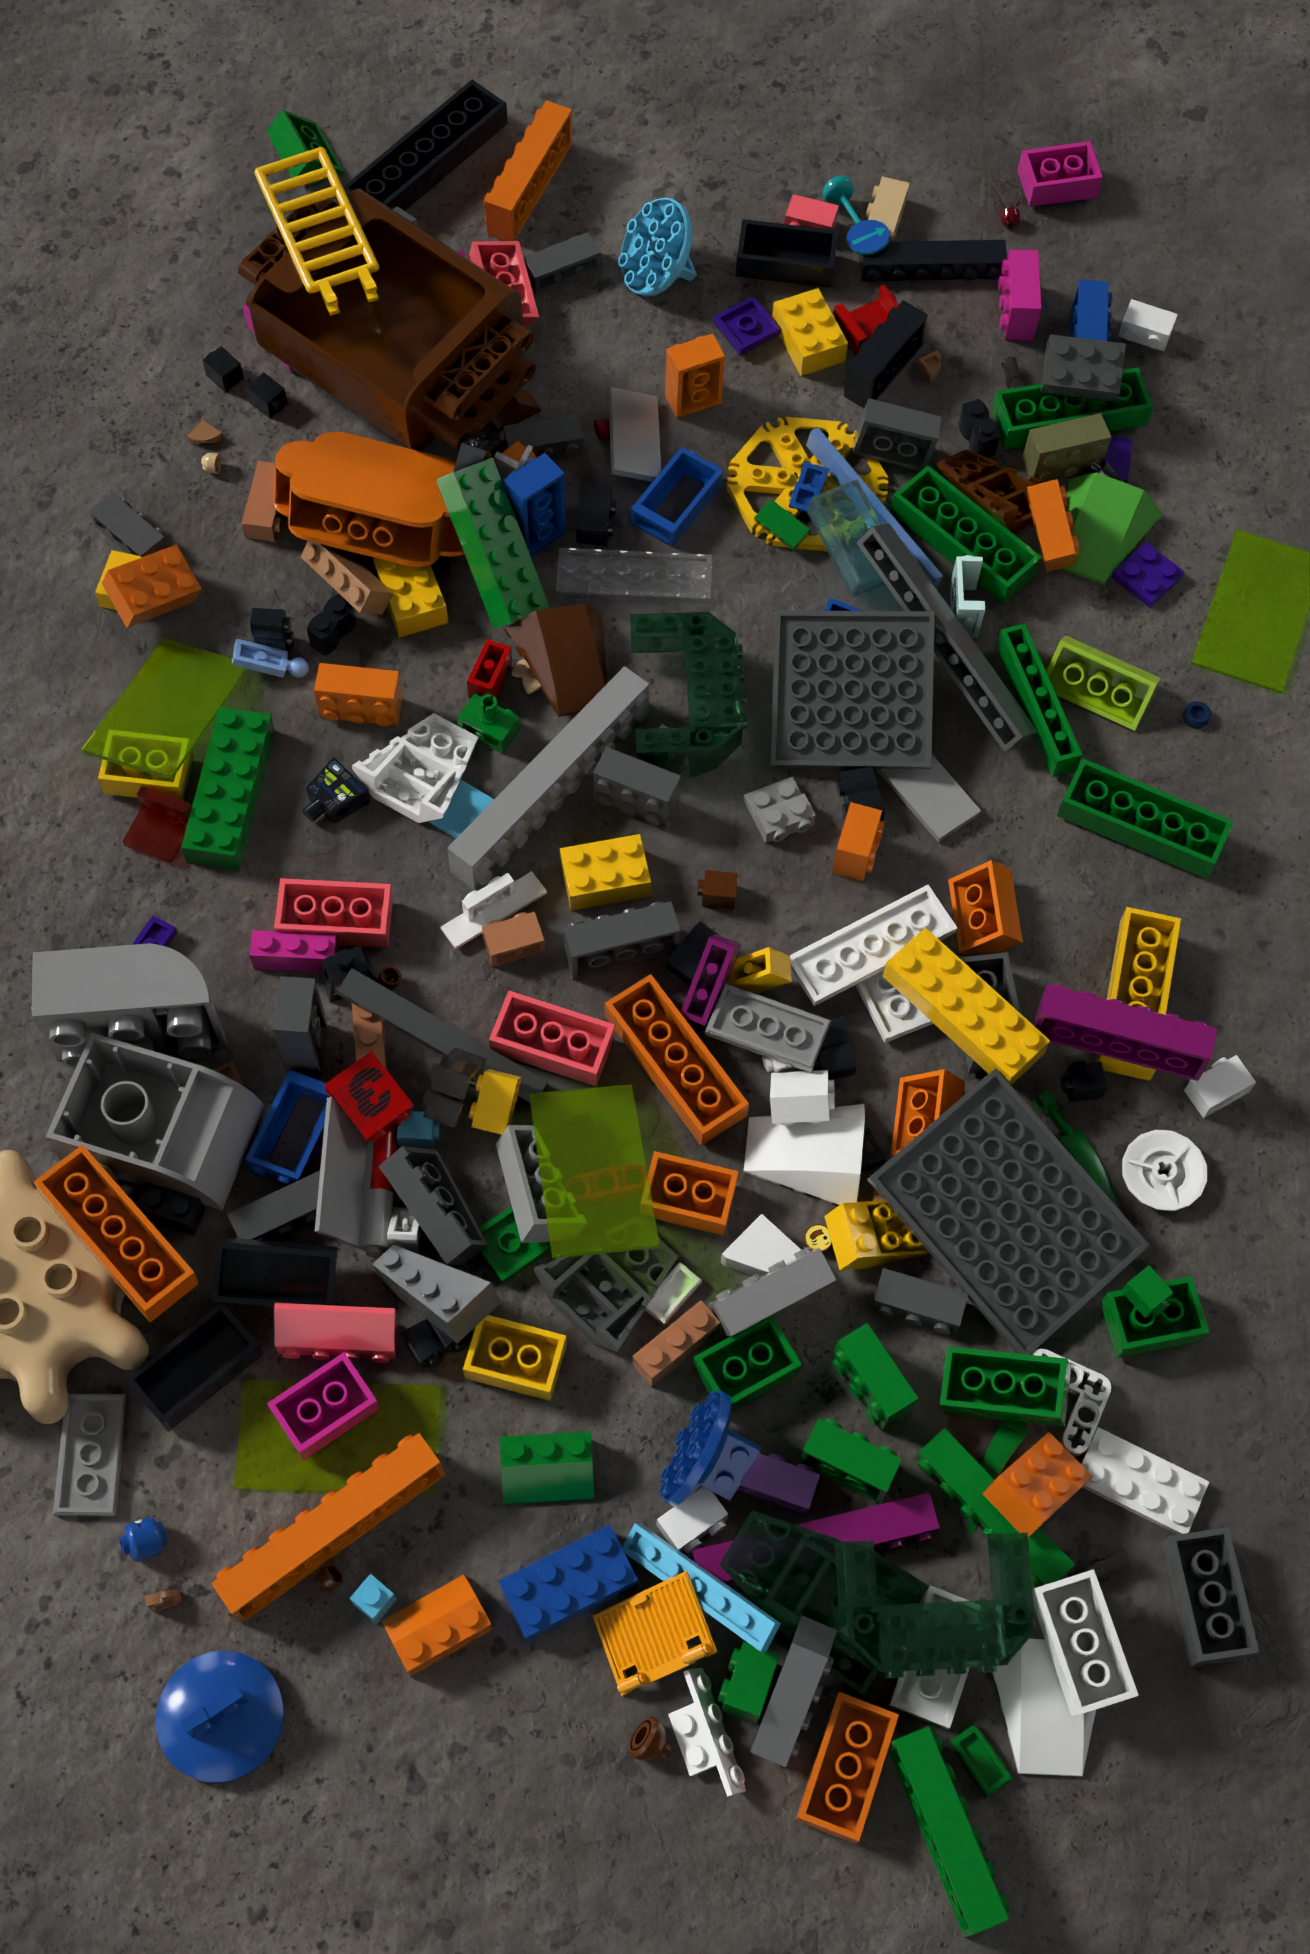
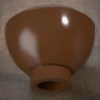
(649, 1741)

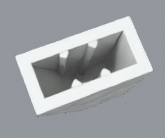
(759, 1248)

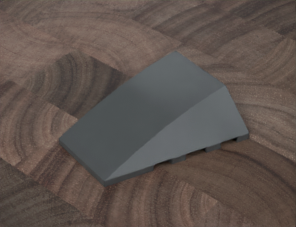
(606, 1290)

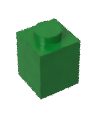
(1148, 1292)

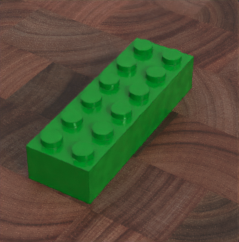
(1027, 408)
(962, 528)
(492, 543)
(228, 788)
(1145, 818)
(947, 1832)

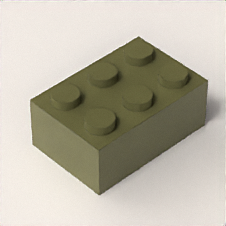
(1066, 447)

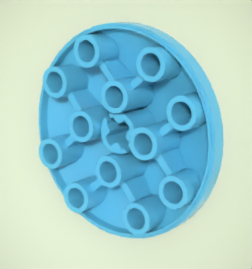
(657, 247)

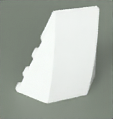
(419, 769)
(810, 1157)
(1037, 1715)

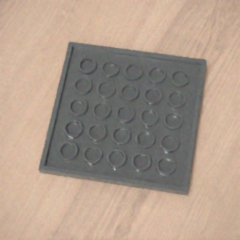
(853, 689)

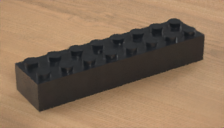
(433, 147)

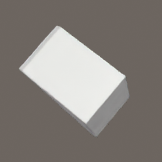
(404, 1230)

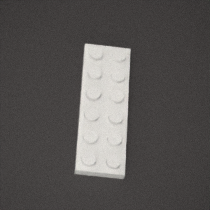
(868, 944)

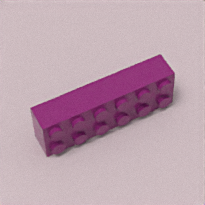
(1125, 1032)

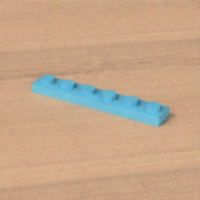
(713, 1595)

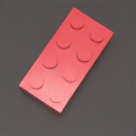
(351, 910)
(552, 1038)

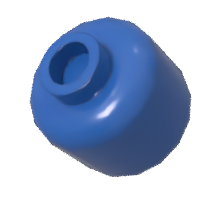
(143, 1539)

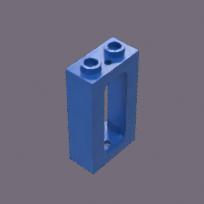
(682, 464)
(293, 1087)

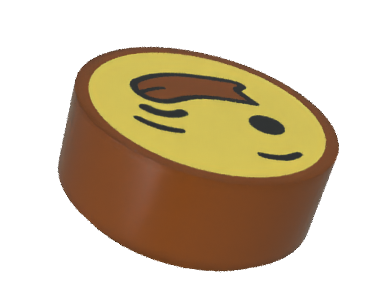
(818, 1237)

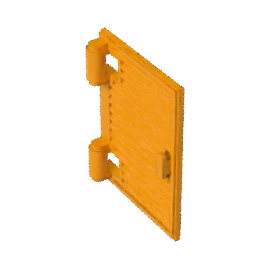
(654, 1633)

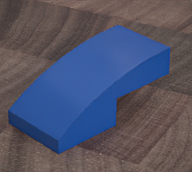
(809, 484)

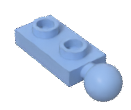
(267, 660)

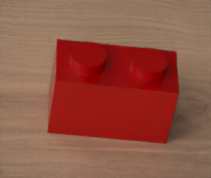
(490, 669)

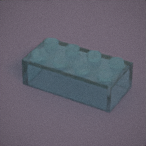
(841, 521)

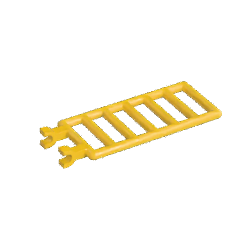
(345, 209)

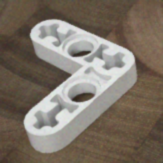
(1085, 1399)

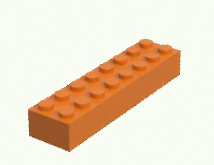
(328, 1528)

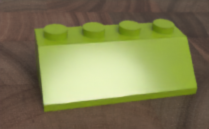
(1101, 682)

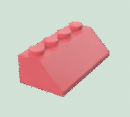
(507, 264)
(334, 1330)

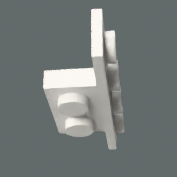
(493, 902)
(703, 1735)

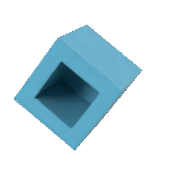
(418, 1131)
(373, 1599)

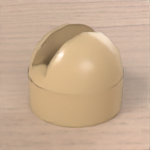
(211, 462)

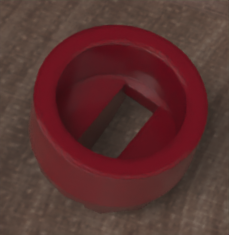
(1010, 217)
(602, 428)

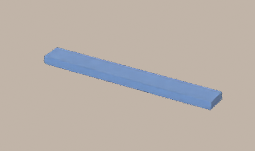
(843, 474)

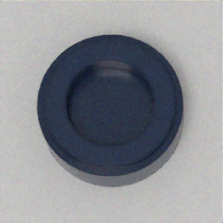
(1197, 715)

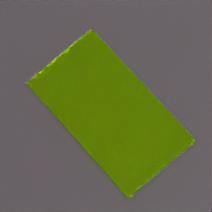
(1256, 612)
(165, 709)
(593, 1171)
(272, 1463)

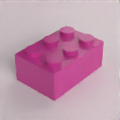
(1060, 174)
(1020, 295)
(324, 1406)

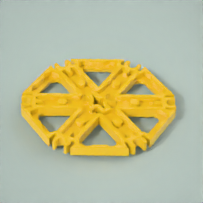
(783, 480)

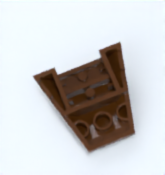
(993, 489)
(564, 654)

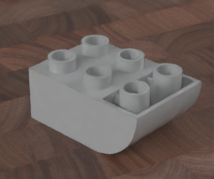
(126, 994)
(156, 1119)

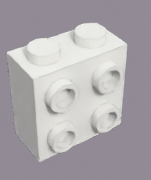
(801, 1097)

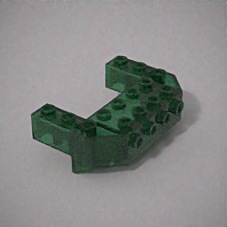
(713, 690)
(940, 1633)

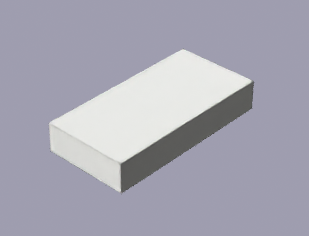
(673, 1293)

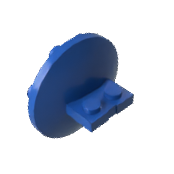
(708, 1454)
(220, 1716)

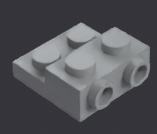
(780, 810)

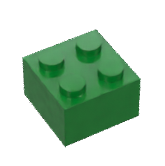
(749, 1684)

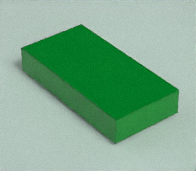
(782, 524)
(980, 1760)

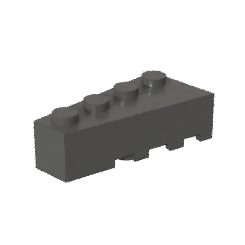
(435, 1203)
(794, 1691)

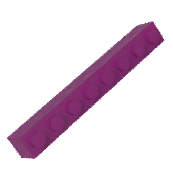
(885, 1523)

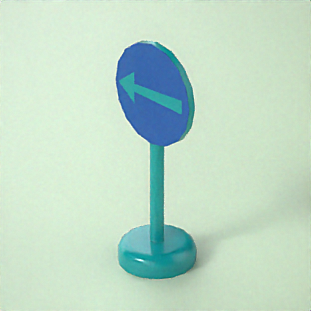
(865, 236)

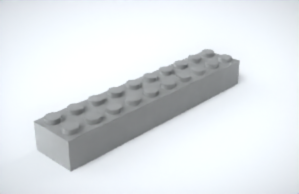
(548, 779)

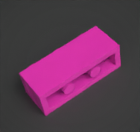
(291, 950)

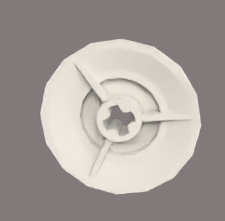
(1164, 1151)

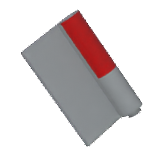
(352, 1190)

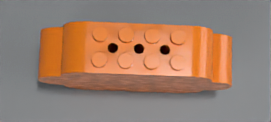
(366, 498)

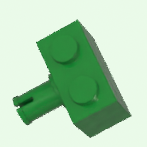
(489, 722)

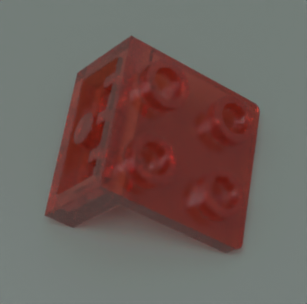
(158, 825)

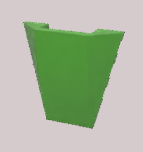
(1107, 522)

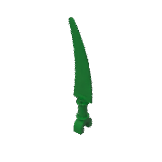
(1076, 1144)
(1001, 1448)

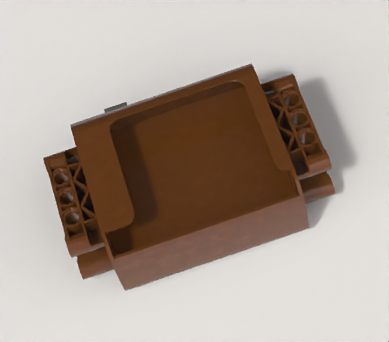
(417, 359)

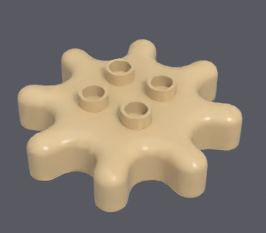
(53, 1298)

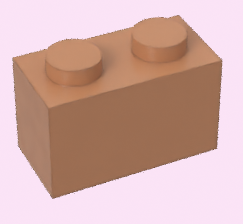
(513, 938)

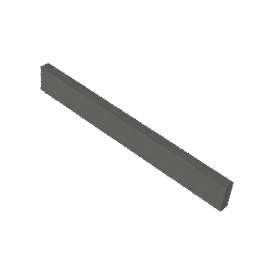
(430, 1029)

